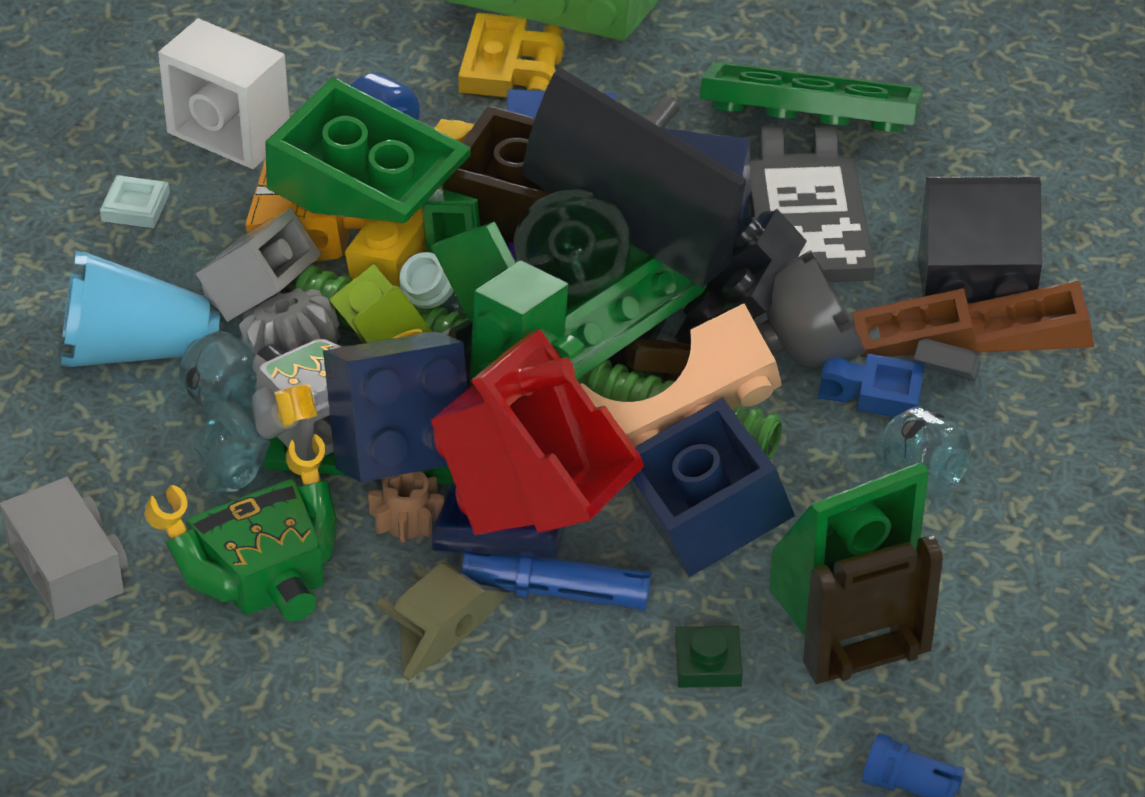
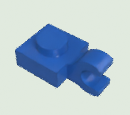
(882, 384)

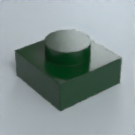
(708, 656)

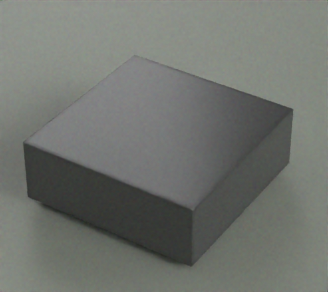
(948, 359)

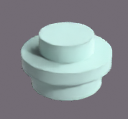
(424, 281)

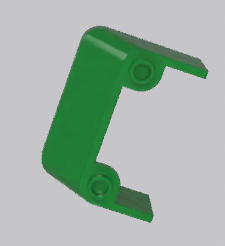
(602, 322)

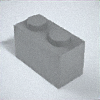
(258, 265)
(64, 547)

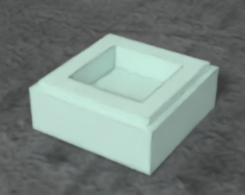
(135, 201)

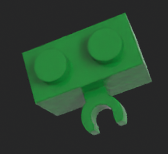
(515, 305)

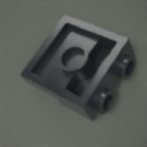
(757, 257)

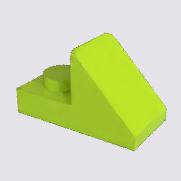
(376, 308)

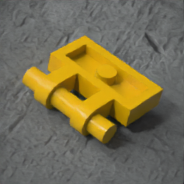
(495, 52)

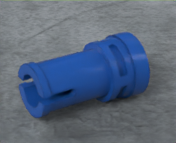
(896, 766)

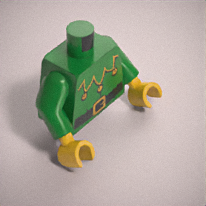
(260, 545)

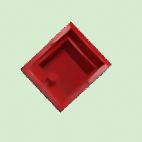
(532, 444)

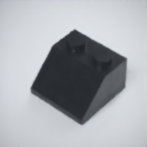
(981, 236)

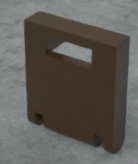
(869, 594)

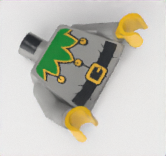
(294, 395)

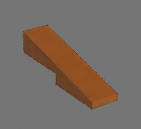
(1022, 321)

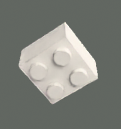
(223, 91)

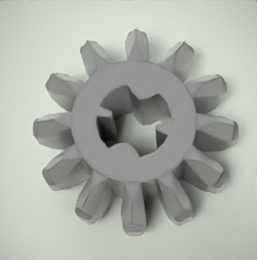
(290, 321)

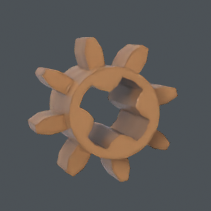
(406, 505)

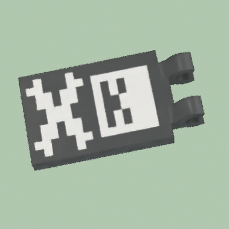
(818, 198)

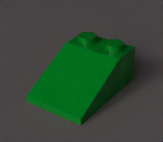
(358, 157)
(846, 526)

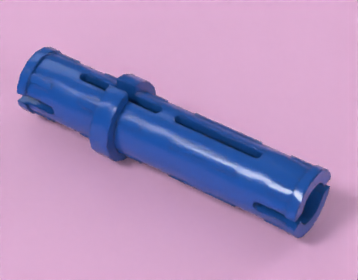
(560, 579)

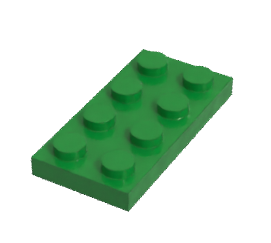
(831, 97)

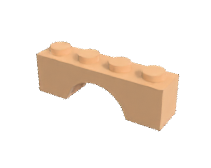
(724, 361)

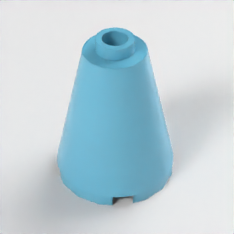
(129, 315)

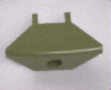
(439, 614)

